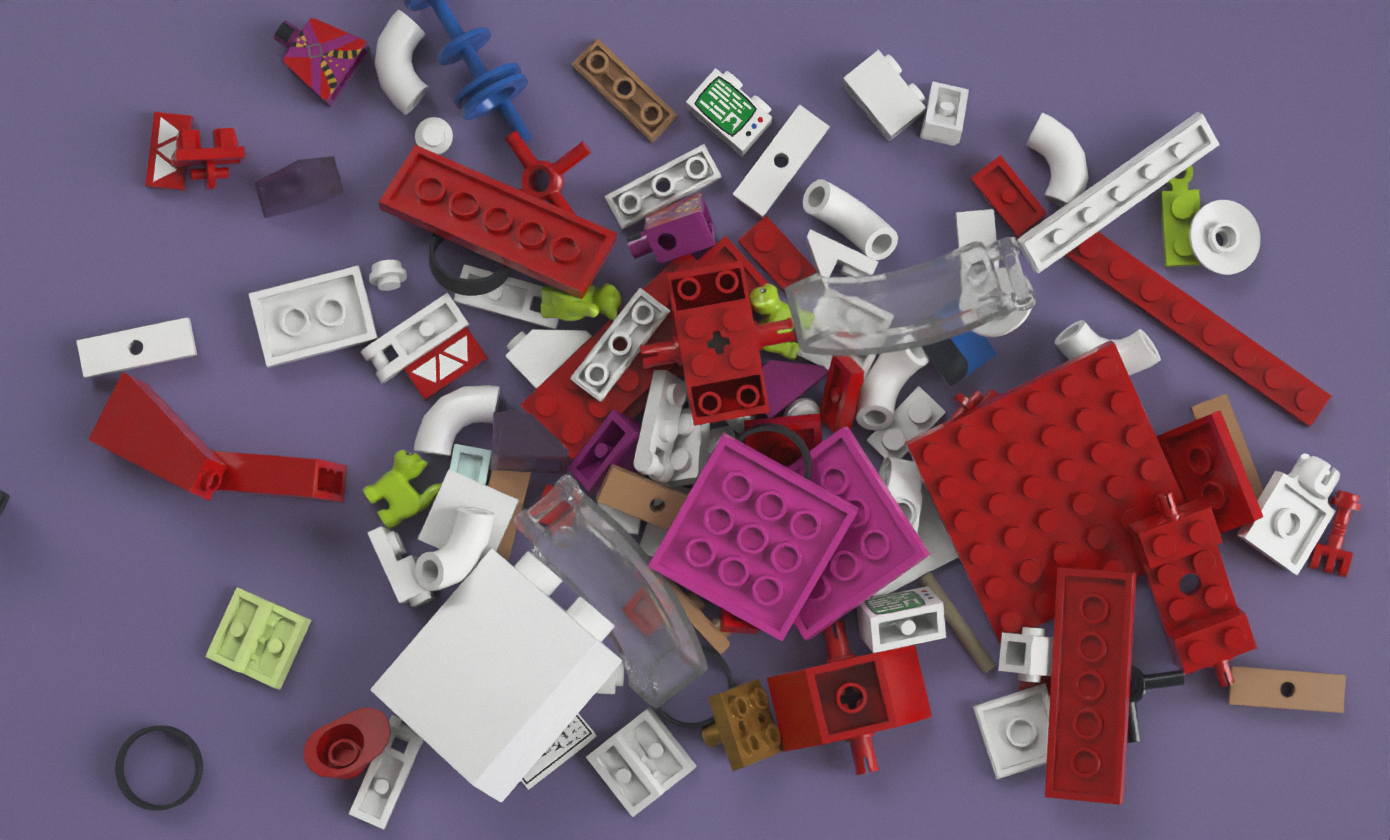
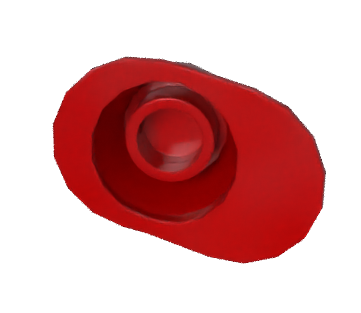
(347, 744)

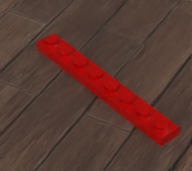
(1200, 328)

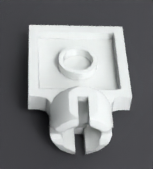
(1293, 513)

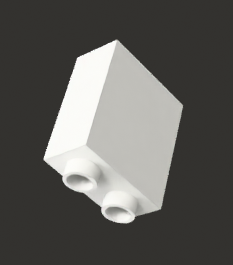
(499, 671)

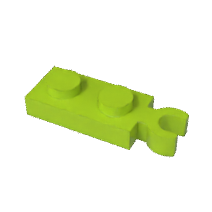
(1177, 213)

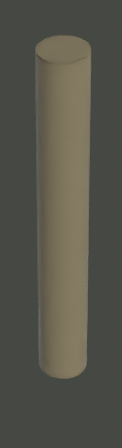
(959, 626)

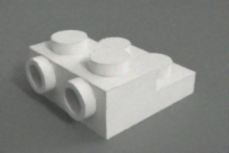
(398, 570)

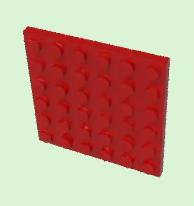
(1045, 484)

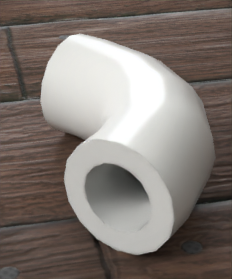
(395, 64)
(1065, 159)
(850, 219)
(1135, 350)
(883, 385)
(453, 413)
(460, 553)

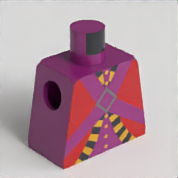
(321, 56)
(686, 221)

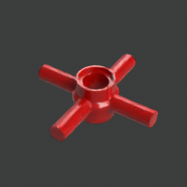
(554, 170)

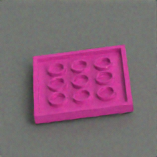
(753, 537)
(875, 546)

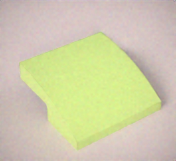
(258, 638)

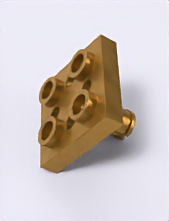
(743, 725)

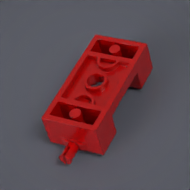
(1201, 624)

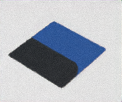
(959, 355)

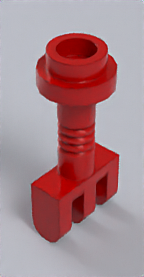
(1332, 551)

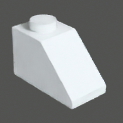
(543, 352)

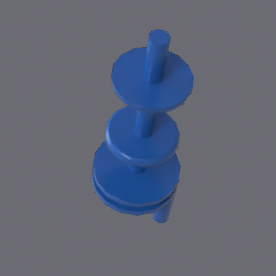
(490, 88)

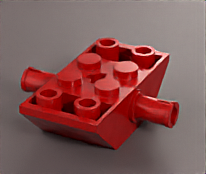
(708, 303)
(810, 703)

